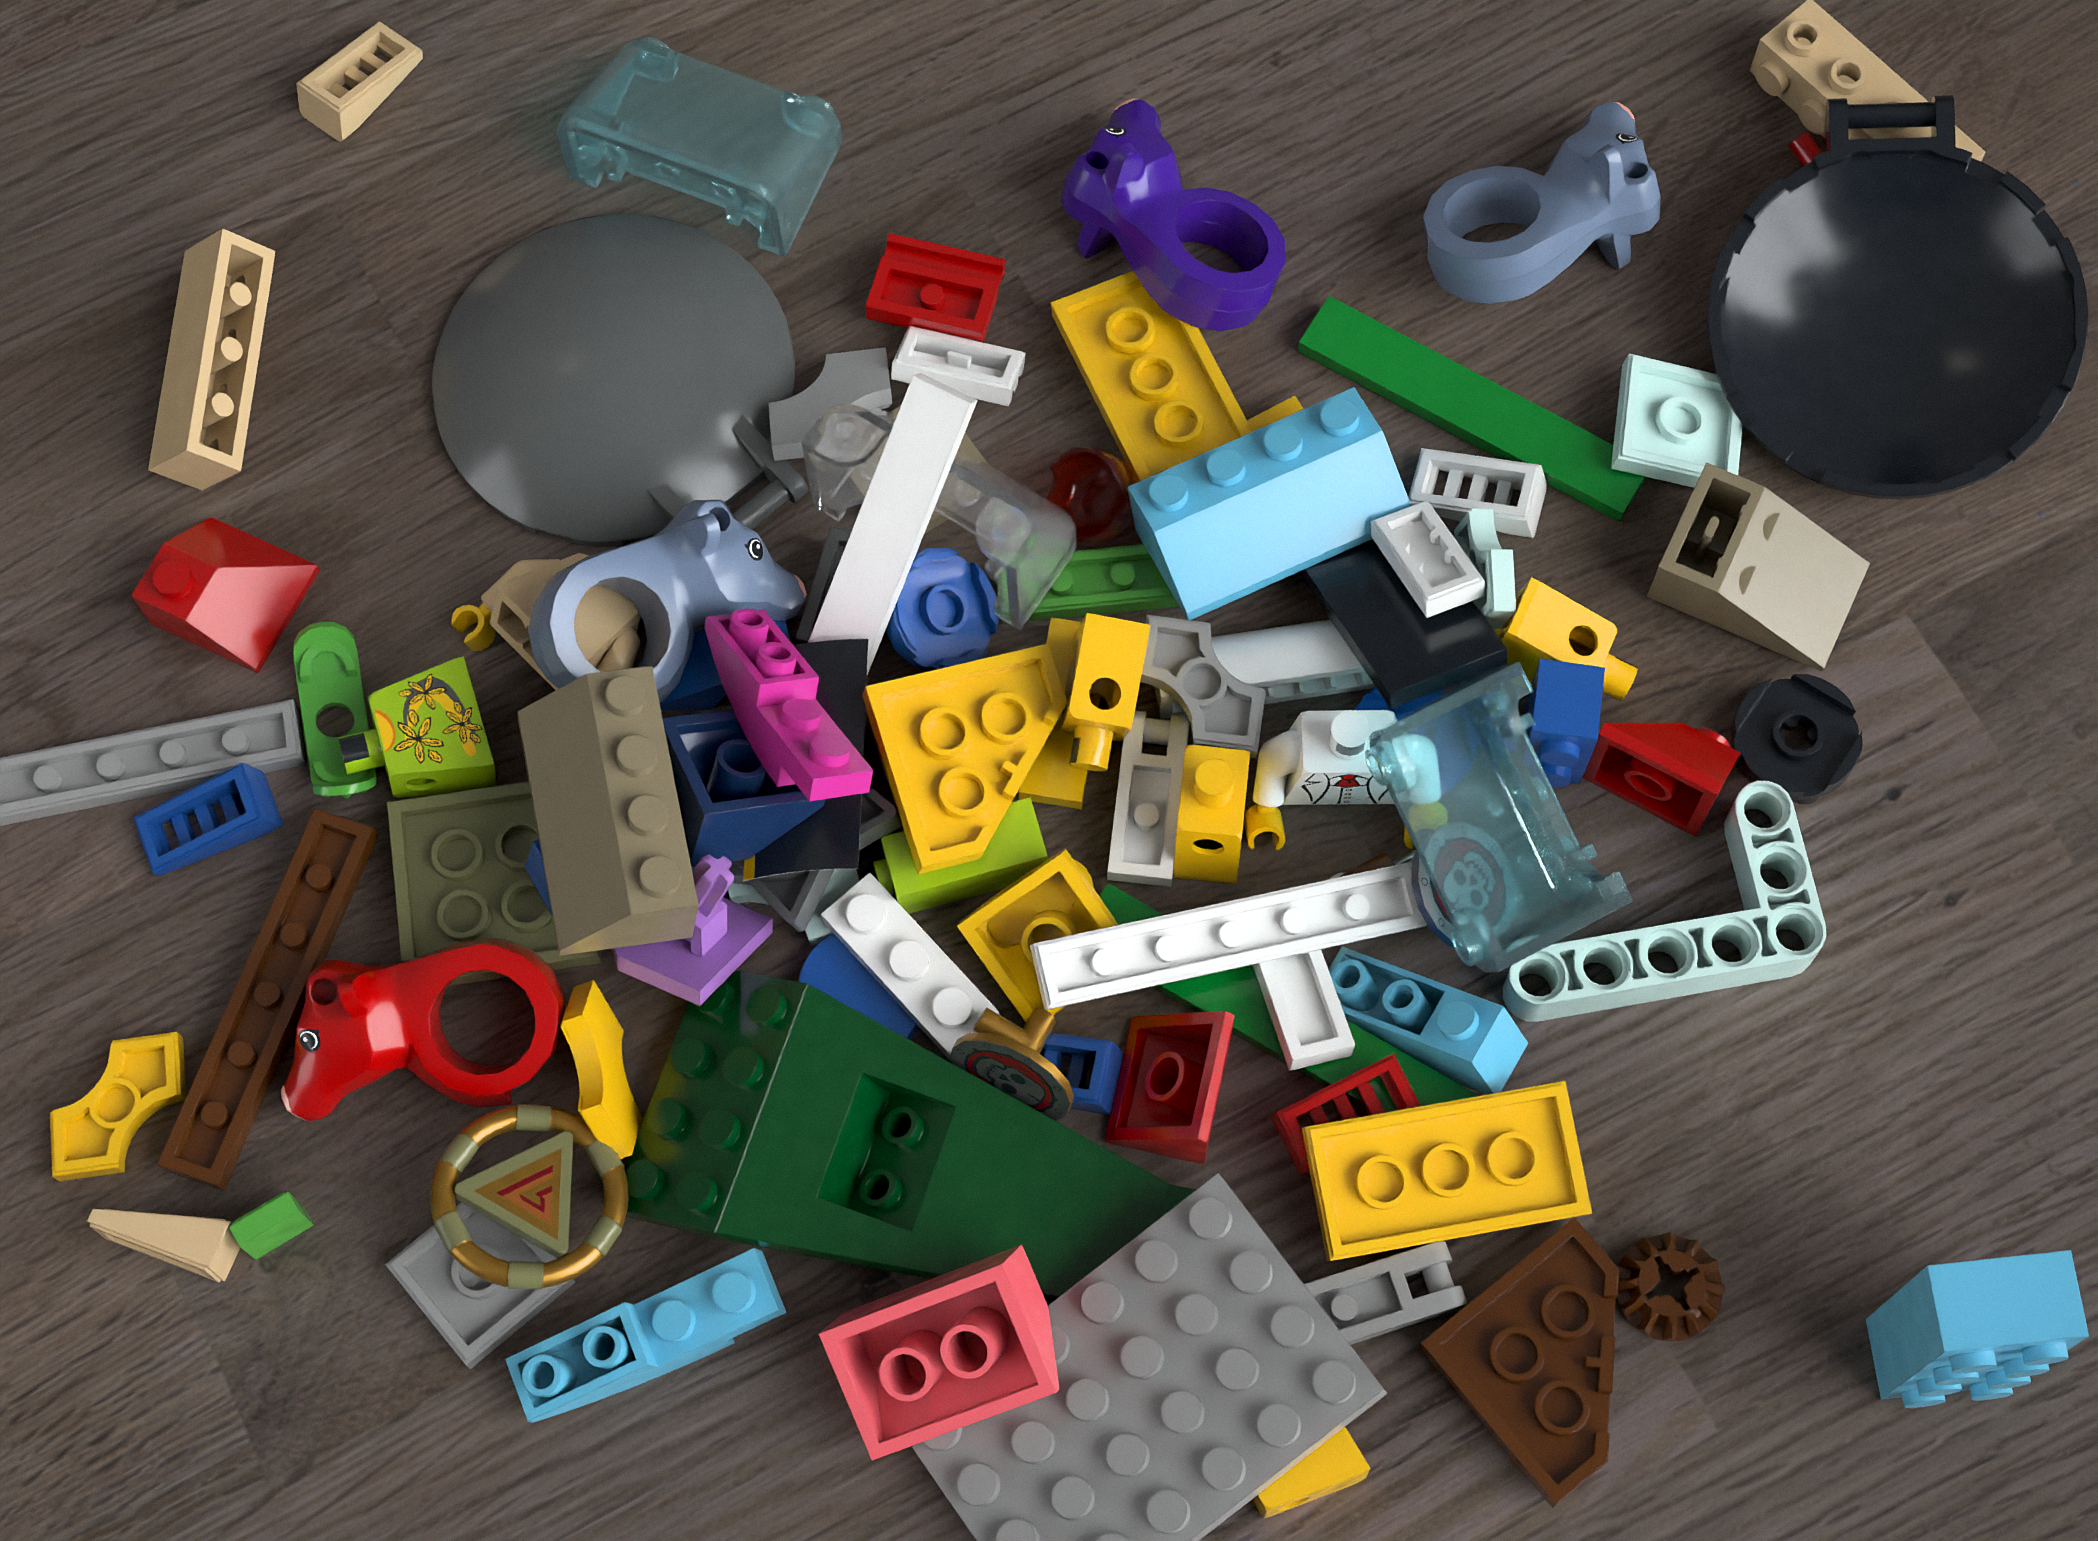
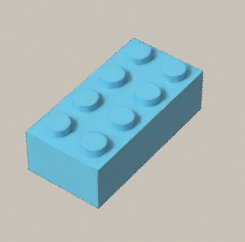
(1976, 1327)

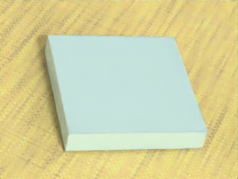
(1673, 422)

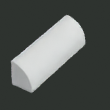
(1286, 663)

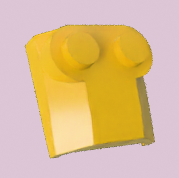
(1039, 906)

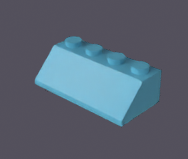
(1268, 503)

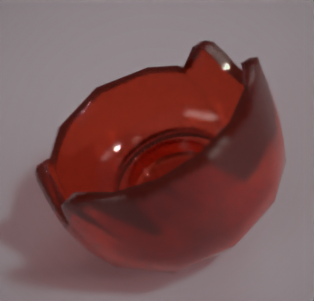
(1093, 491)

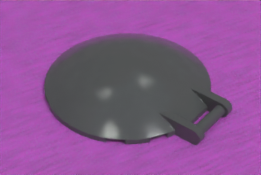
(615, 380)

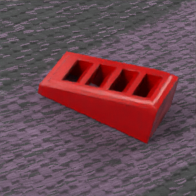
(1392, 1078)

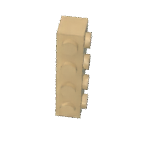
(1817, 60)
(212, 360)

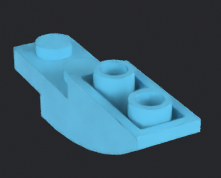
(645, 1338)

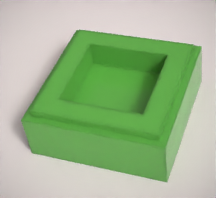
(270, 1225)

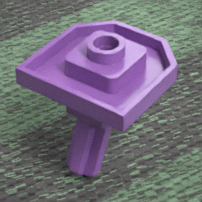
(720, 941)

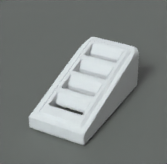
(1483, 470)

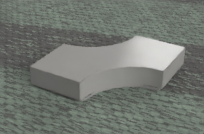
(846, 379)
(1216, 703)

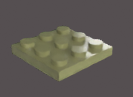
(465, 875)

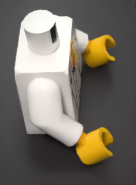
(1316, 765)

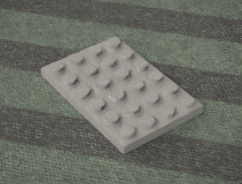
(1182, 1392)

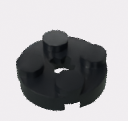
(1830, 727)

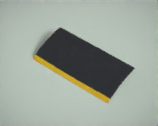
(832, 833)

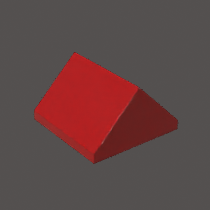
(1171, 1083)

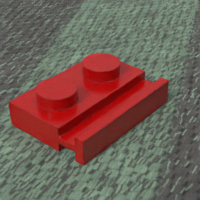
(935, 288)

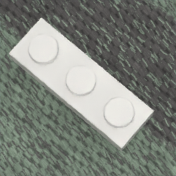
(906, 962)

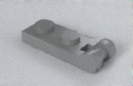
(1377, 1296)

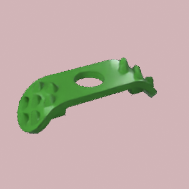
(330, 677)

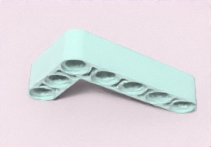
(1691, 940)

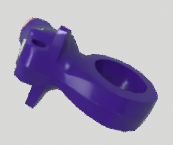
(1135, 193)

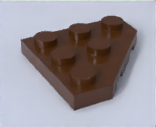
(1540, 1360)

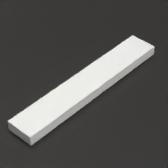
(894, 513)
(1226, 936)

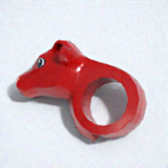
(387, 1018)

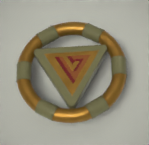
(527, 1196)

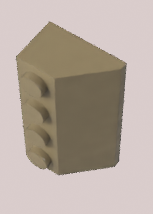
(608, 813)

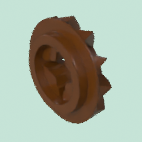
(1662, 1316)

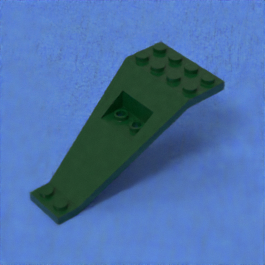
(792, 1120)

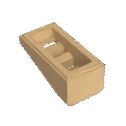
(342, 111)
(188, 1242)

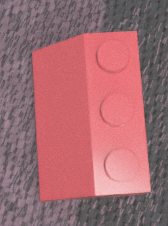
(944, 1352)

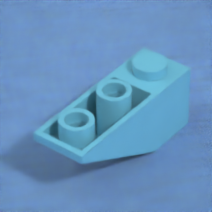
(1429, 1021)

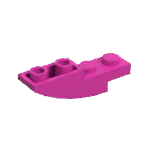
(778, 708)

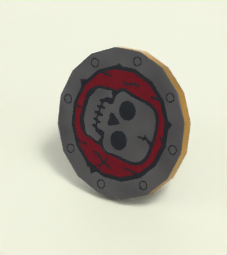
(1012, 1063)

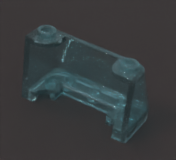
(704, 136)
(1490, 822)

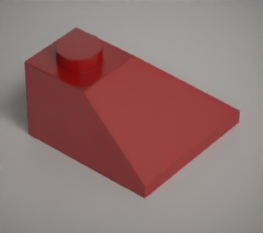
(224, 591)
(1663, 769)

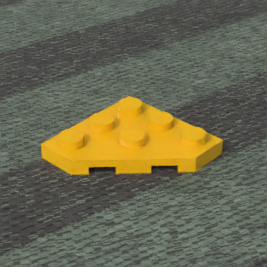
(962, 747)

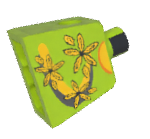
(425, 735)

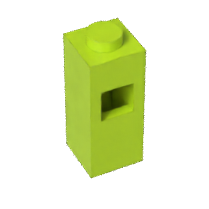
(1009, 855)

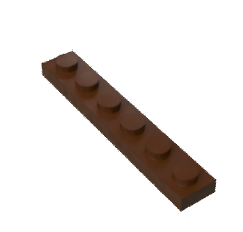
(267, 1000)

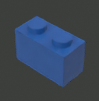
(1566, 718)

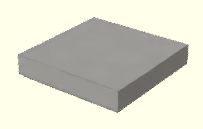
(462, 1306)

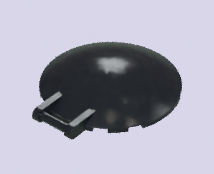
(1897, 311)

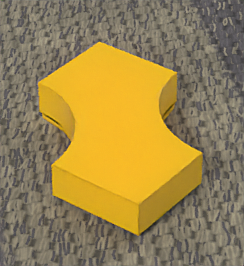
(603, 1086)
(97, 1130)

